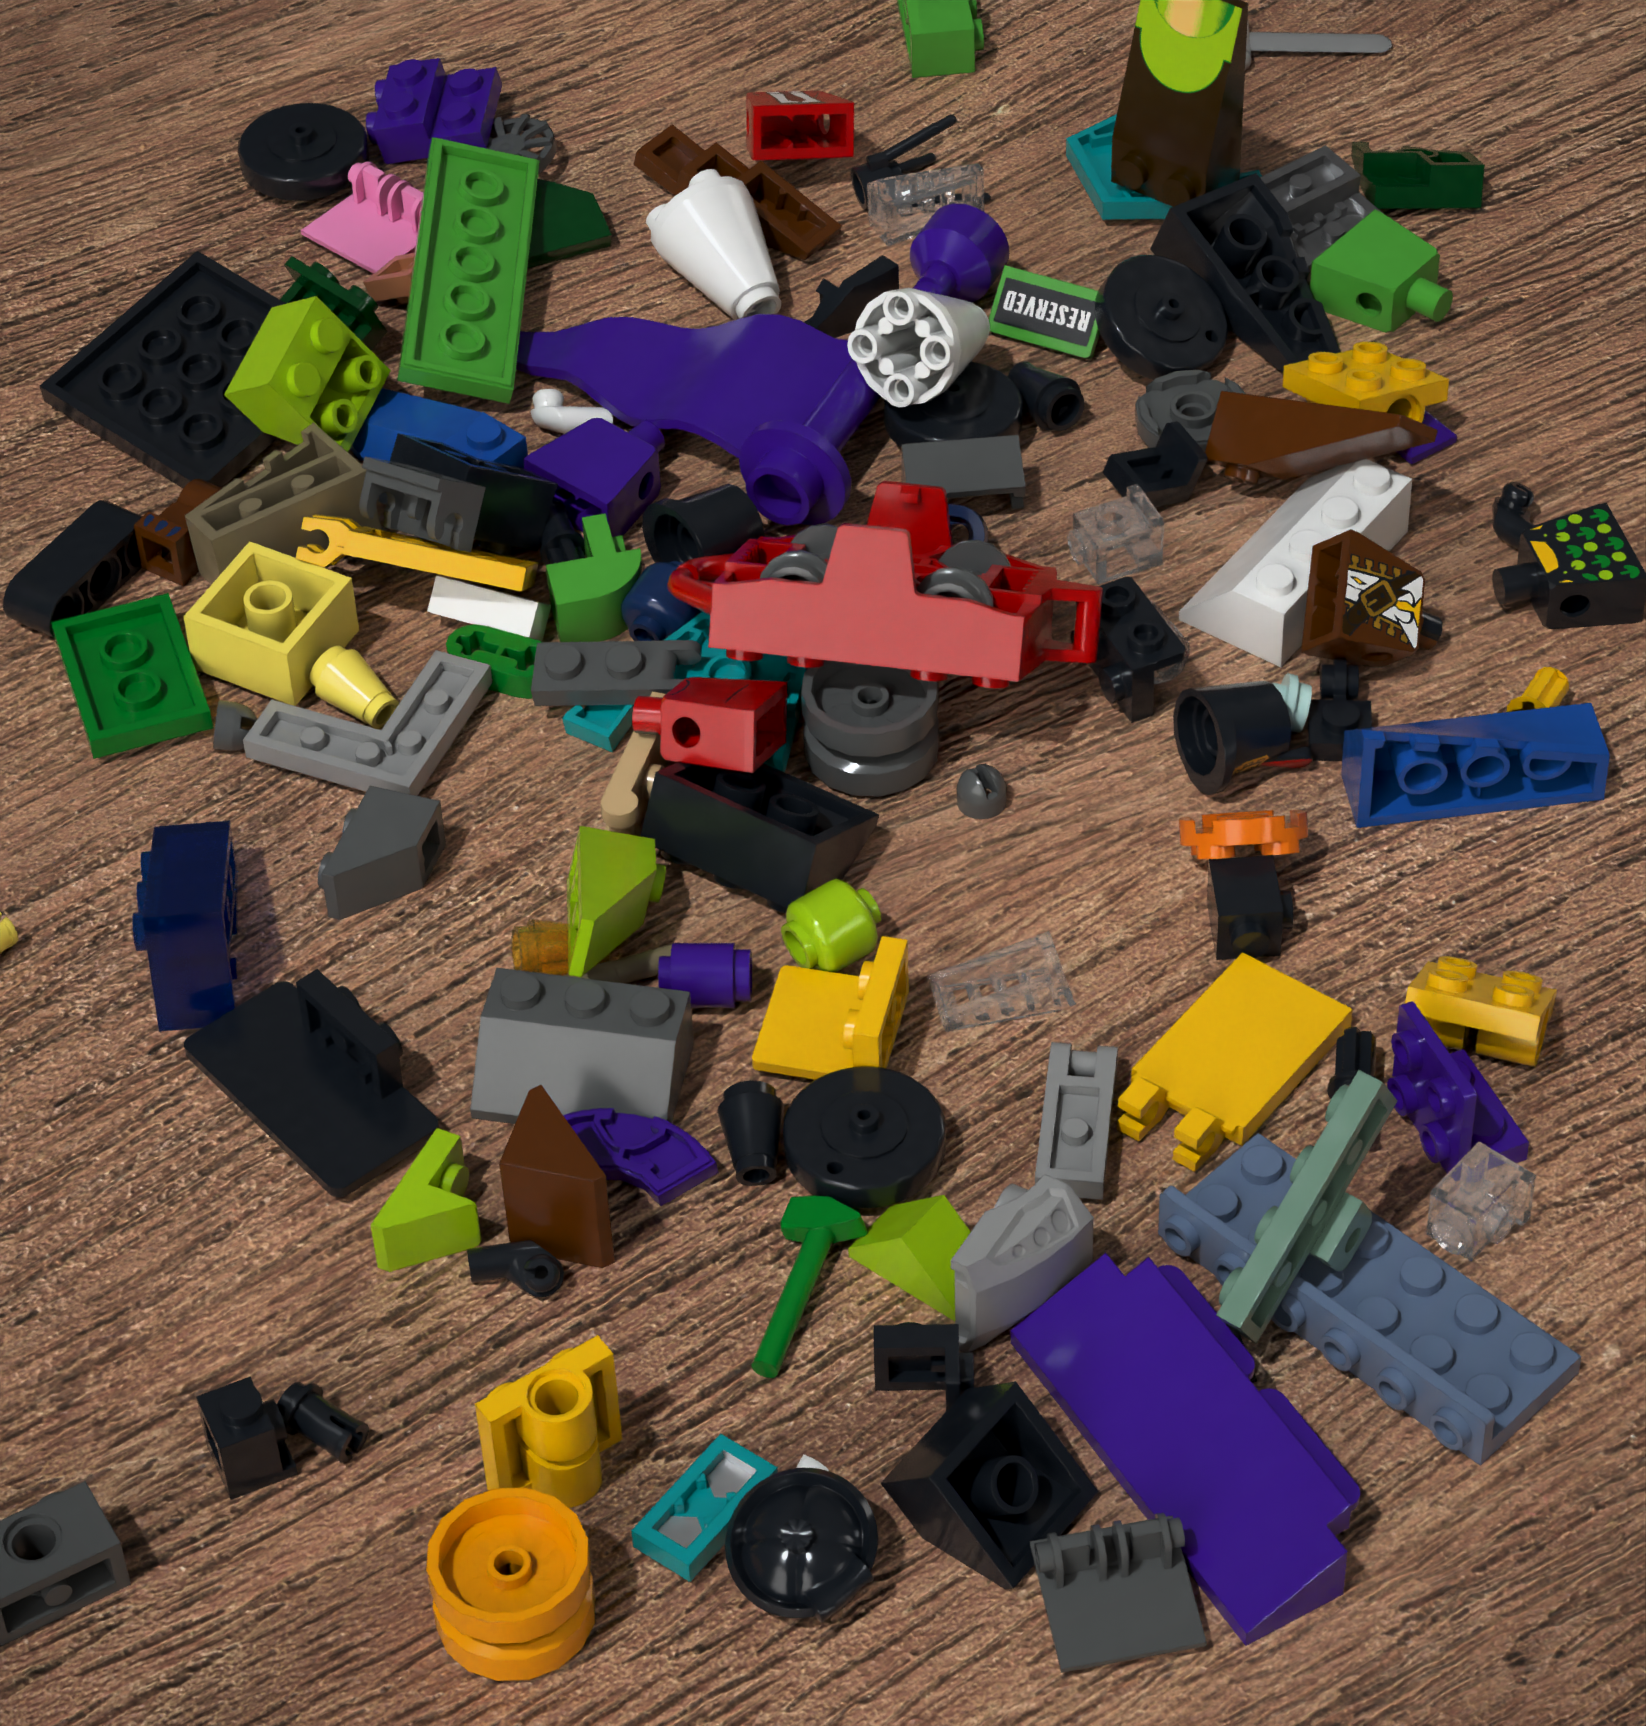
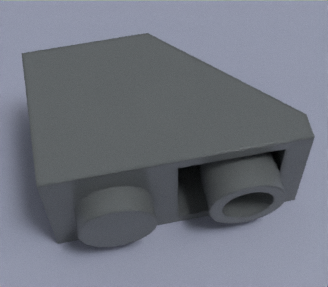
(382, 852)

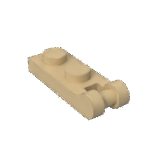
(631, 783)

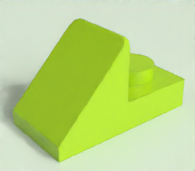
(427, 1209)

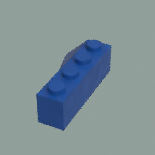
(1474, 765)

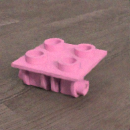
(373, 221)

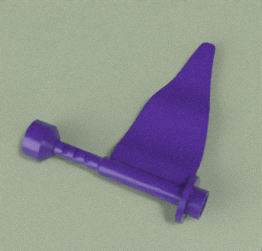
(763, 382)

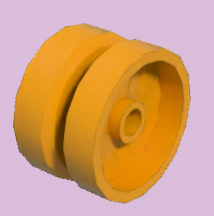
(511, 1583)

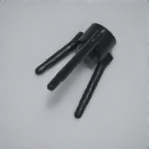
(883, 163)

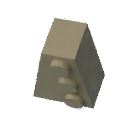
(271, 506)

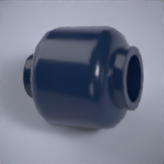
(651, 609)

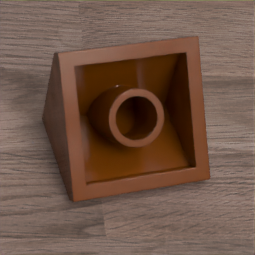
(555, 1187)

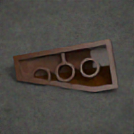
(1295, 438)

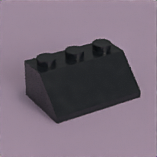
(755, 829)

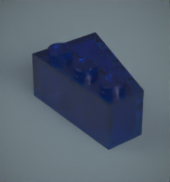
(188, 922)

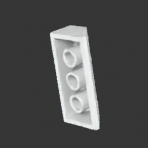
(1263, 588)

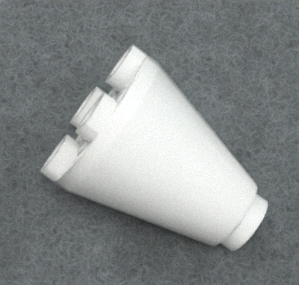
(718, 244)
(916, 343)

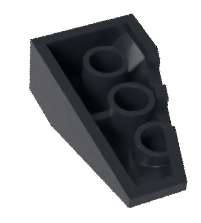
(1246, 254)

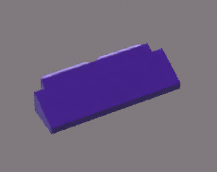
(1189, 1435)

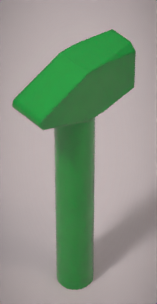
(817, 1225)

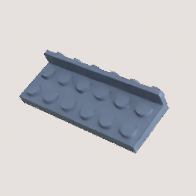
(1390, 1317)

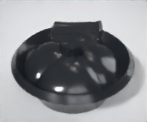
(802, 1543)

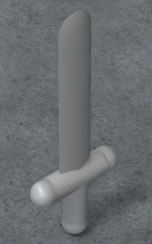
(1314, 42)

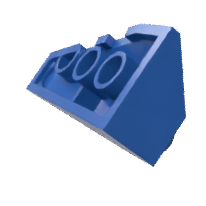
(436, 421)

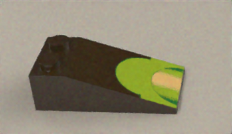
(1182, 100)

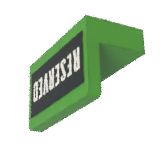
(1045, 312)

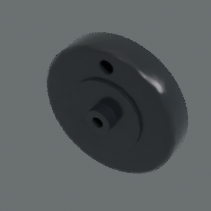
(302, 151)
(1160, 317)
(974, 406)
(864, 1136)

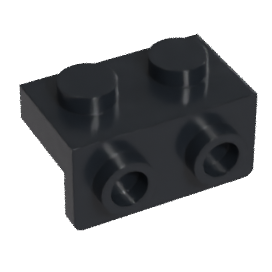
(1131, 647)

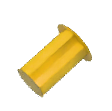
(1544, 691)

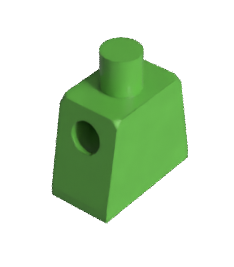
(1380, 276)

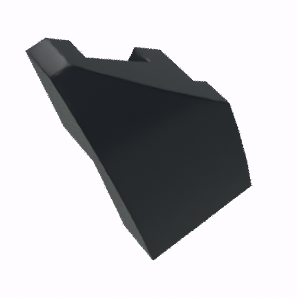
(844, 304)

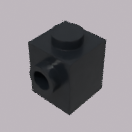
(1247, 907)

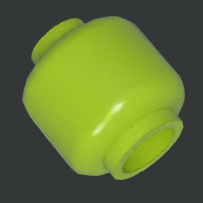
(831, 926)

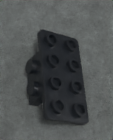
(316, 1080)

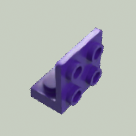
(1447, 1096)

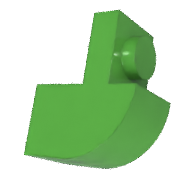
(590, 590)

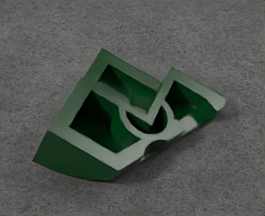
(1419, 177)

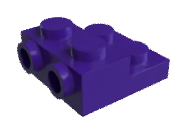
(426, 103)

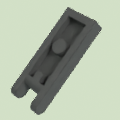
(607, 670)

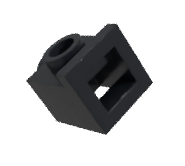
(245, 1438)

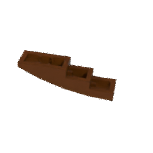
(786, 216)

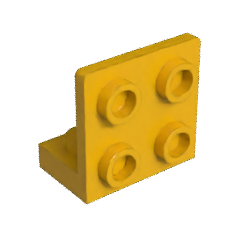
(834, 1019)

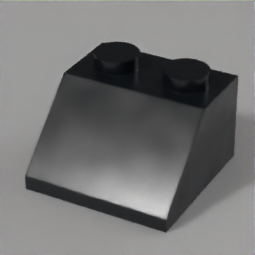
(990, 1483)

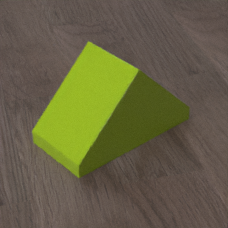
(915, 1249)

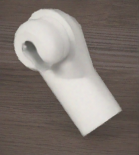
(552, 415)

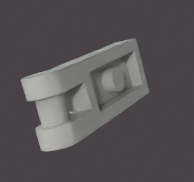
(1077, 1117)

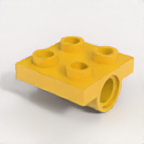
(1367, 380)
(1505, 1009)
(553, 1425)

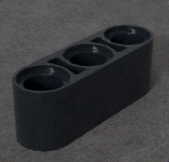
(76, 569)

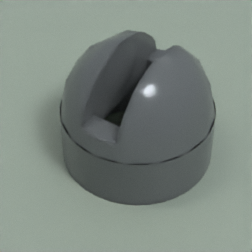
(229, 724)
(971, 794)

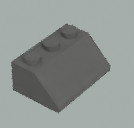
(583, 1043)

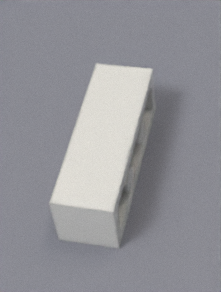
(488, 607)

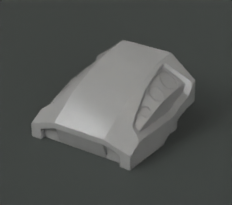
(1019, 1258)

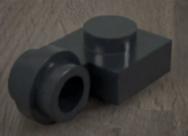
(1336, 710)

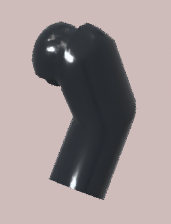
(1511, 512)
(520, 1263)

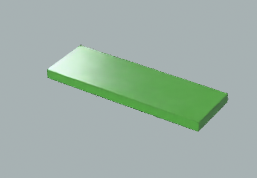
(469, 271)

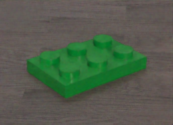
(131, 675)

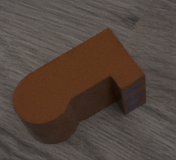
(169, 533)

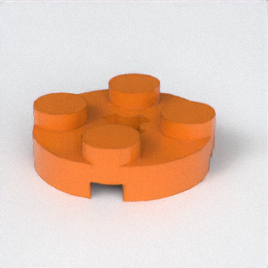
(1225, 830)

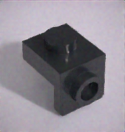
(1163, 472)
(922, 1359)

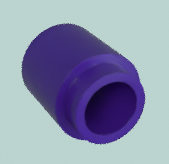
(710, 971)

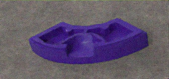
(643, 1151)

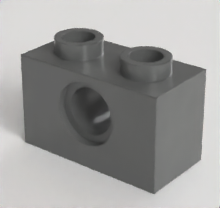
(76, 1566)

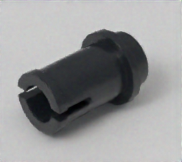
(321, 1421)

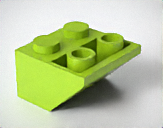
(307, 372)

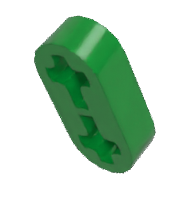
(507, 654)

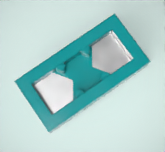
(694, 1514)

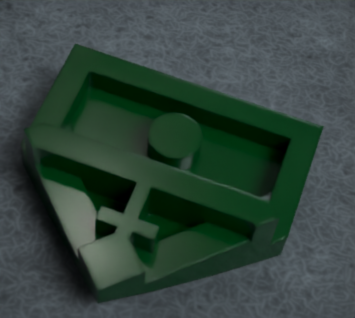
(565, 224)

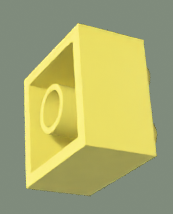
(270, 622)

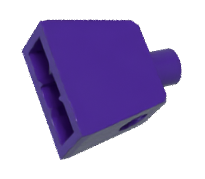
(603, 471)

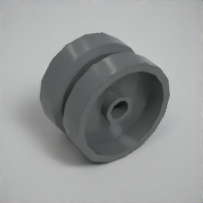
(869, 727)

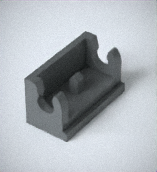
(968, 467)
(423, 502)

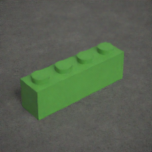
(941, 36)

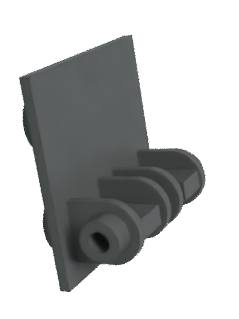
(1117, 1592)

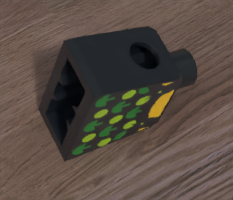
(1576, 572)

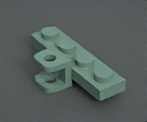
(1316, 1211)

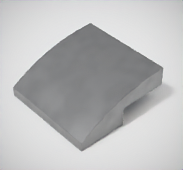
(1320, 199)

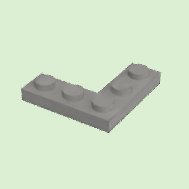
(360, 756)

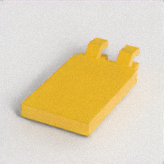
(407, 551)
(1231, 1058)

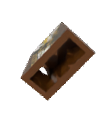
(1365, 604)

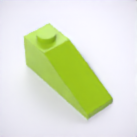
(608, 893)

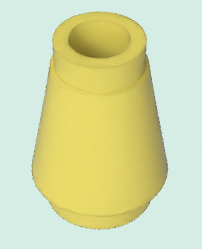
(352, 686)

